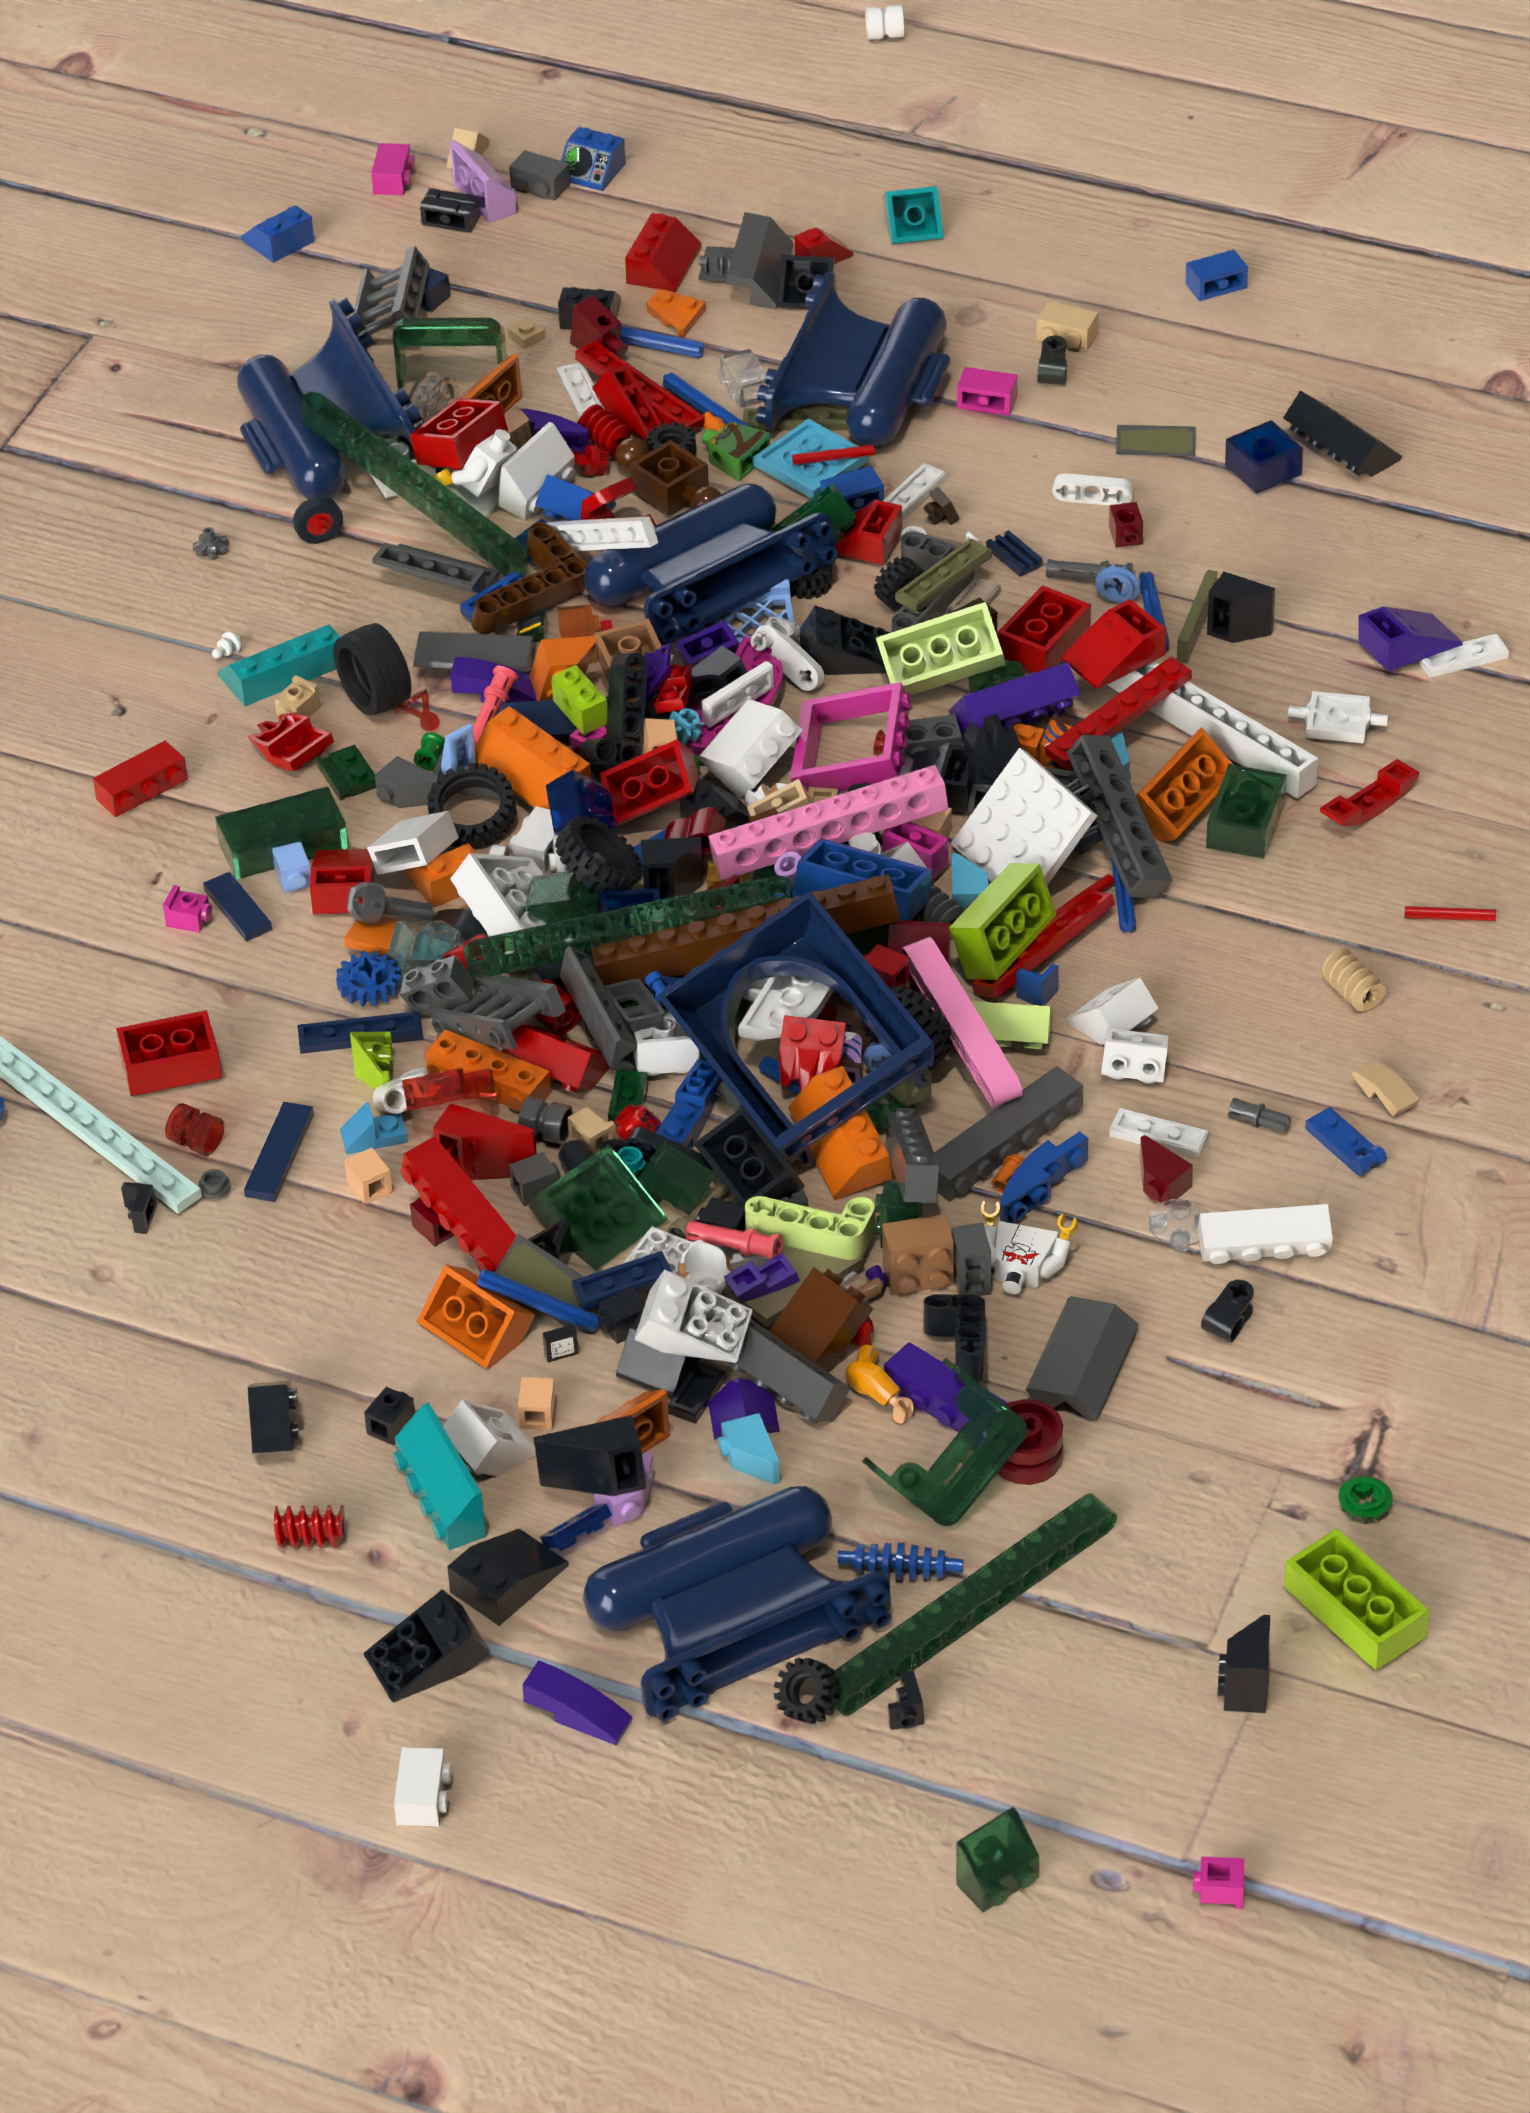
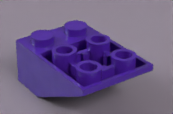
(1403, 636)

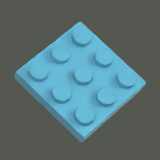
(806, 438)

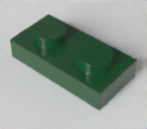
(627, 1090)

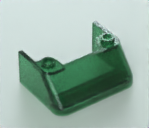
(445, 333)
(969, 1459)

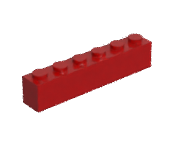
(458, 1203)

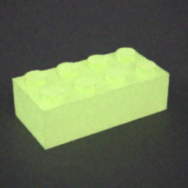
(942, 650)

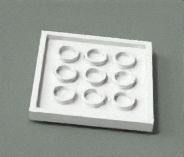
(1024, 820)

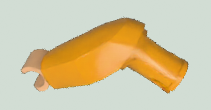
(872, 1380)

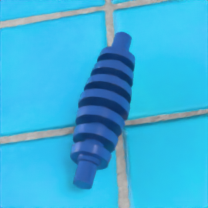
(941, 1564)

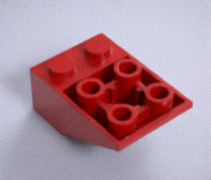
(1117, 645)
(334, 875)
(483, 1142)

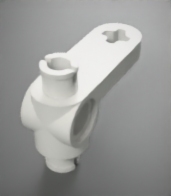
(781, 637)

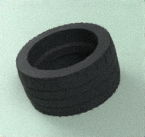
(372, 669)

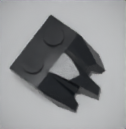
(989, 749)

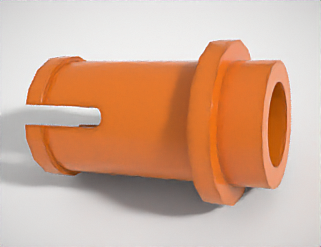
(1010, 1164)

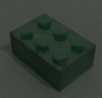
(1246, 811)

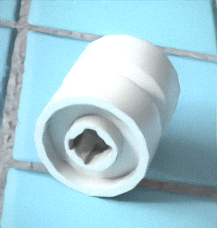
(884, 22)

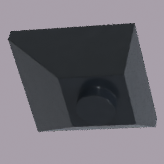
(798, 276)

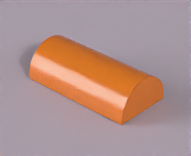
(1183, 787)

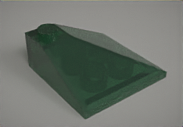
(603, 1205)

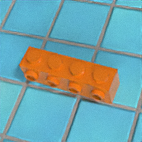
(512, 1076)

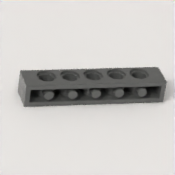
(1120, 817)

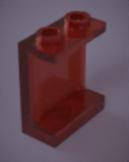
(447, 1087)

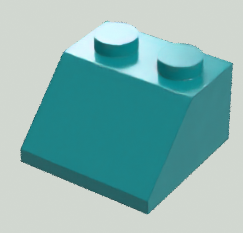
(913, 215)

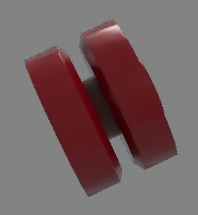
(1041, 1450)

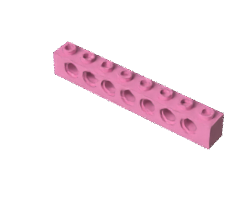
(833, 819)

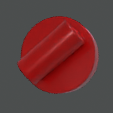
(592, 461)

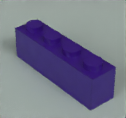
(927, 1384)

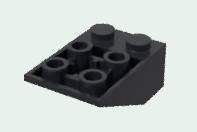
(841, 643)
(952, 768)
(592, 1458)
(427, 1648)

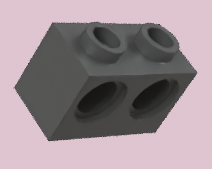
(932, 733)
(437, 985)
(972, 1260)

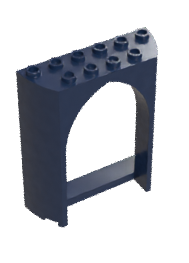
(811, 946)

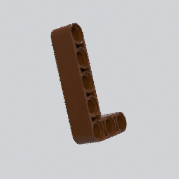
(557, 581)

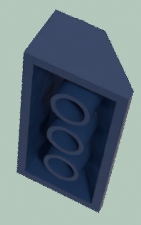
(546, 716)

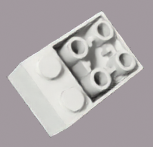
(692, 1320)

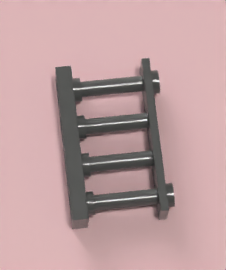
(408, 293)
(496, 992)

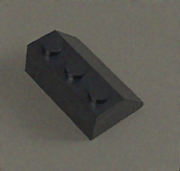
(748, 1160)

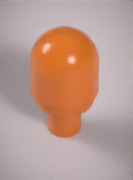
(713, 422)

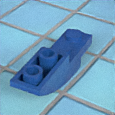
(692, 1105)
(1033, 1178)

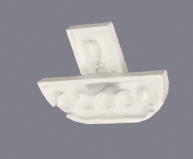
(780, 997)

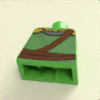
(734, 448)

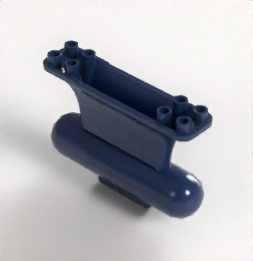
(858, 364)
(342, 374)
(711, 561)
(733, 1595)

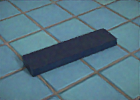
(336, 1034)
(279, 1151)

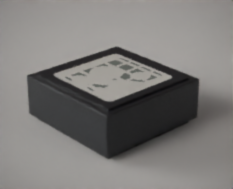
(560, 1343)

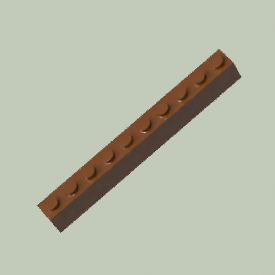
(684, 947)

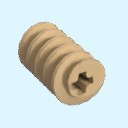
(1353, 980)

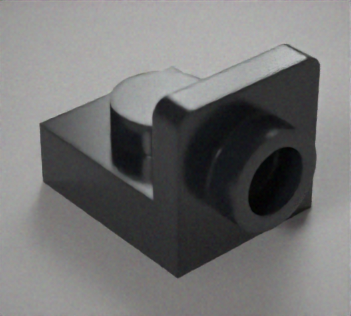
(141, 1204)
(909, 1708)

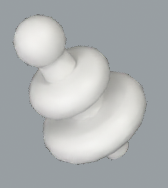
(229, 643)

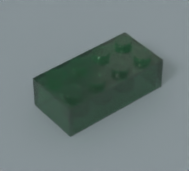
(252, 832)

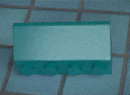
(274, 668)
(440, 1479)

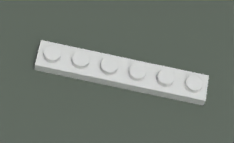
(607, 533)

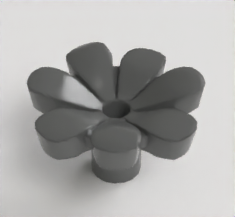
(210, 543)

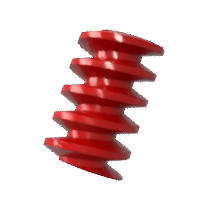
(604, 428)
(309, 1527)

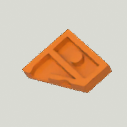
(676, 310)

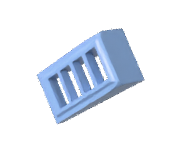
(458, 749)

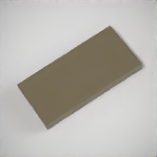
(769, 1307)

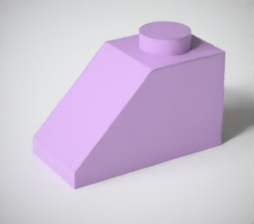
(629, 1505)

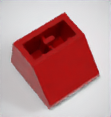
(873, 533)

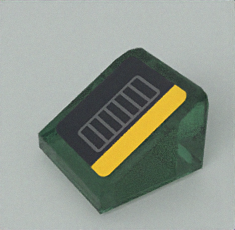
(534, 625)

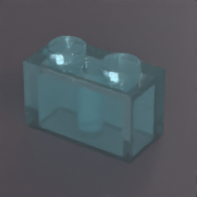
(421, 942)

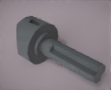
(376, 904)

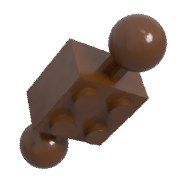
(666, 475)

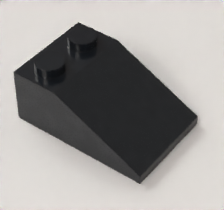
(503, 1573)

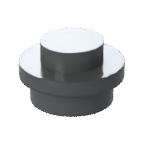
(214, 1183)

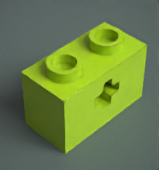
(579, 700)

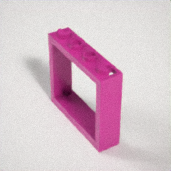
(847, 706)

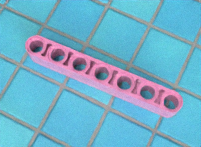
(967, 1028)

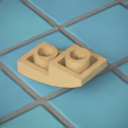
(1387, 1085)

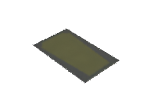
(1155, 440)
(540, 1271)

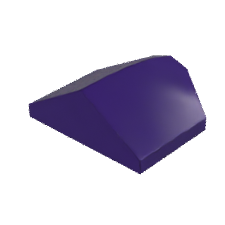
(742, 1399)

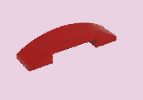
(1374, 799)

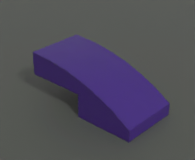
(753, 1282)

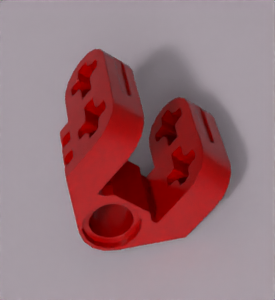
(596, 505)

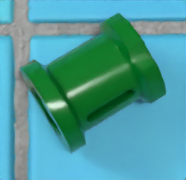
(429, 751)

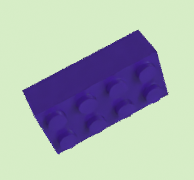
(1020, 699)

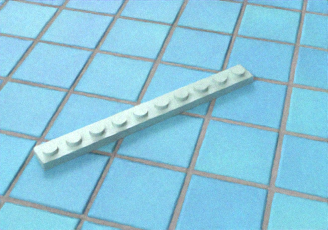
(96, 1129)

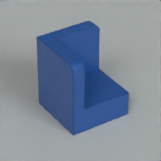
(1037, 988)

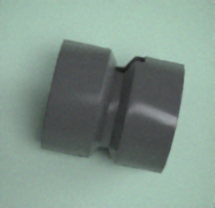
(546, 1120)

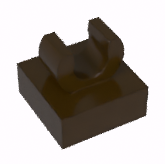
(940, 508)

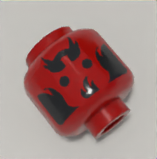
(635, 1117)

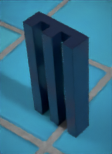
(1018, 551)

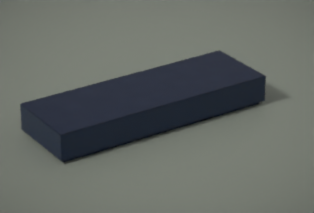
(237, 906)
(638, 1273)

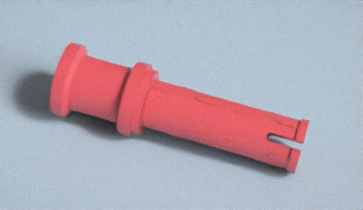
(494, 696)
(747, 1241)

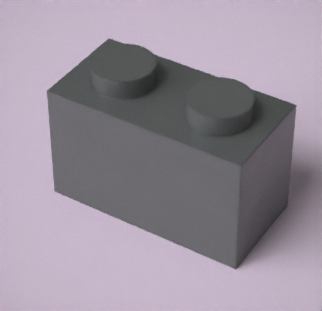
(539, 175)

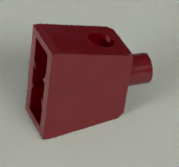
(595, 322)

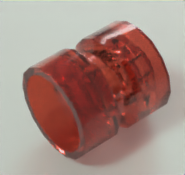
(196, 1130)

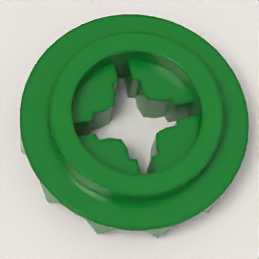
(1361, 1488)

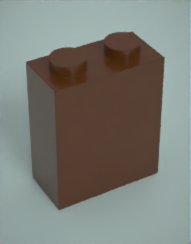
(822, 1317)

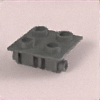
(715, 263)

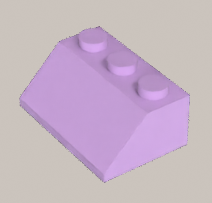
(478, 178)

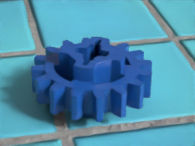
(369, 978)

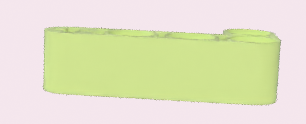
(814, 1229)

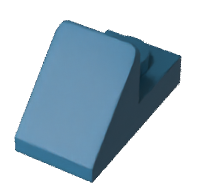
(367, 1132)

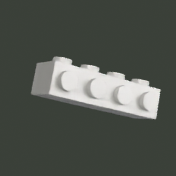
(1265, 1233)

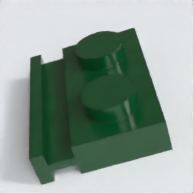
(347, 772)

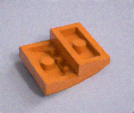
(372, 937)

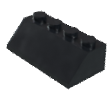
(1339, 435)

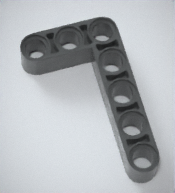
(927, 552)

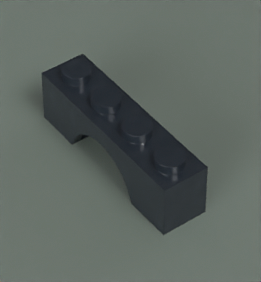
(707, 678)

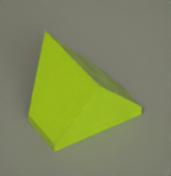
(372, 1057)

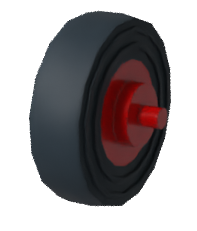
(318, 520)

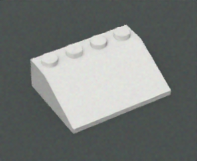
(498, 891)

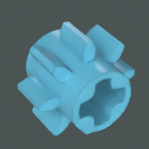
(687, 725)

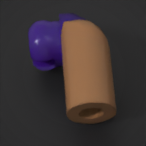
(876, 1282)

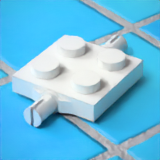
(1337, 716)

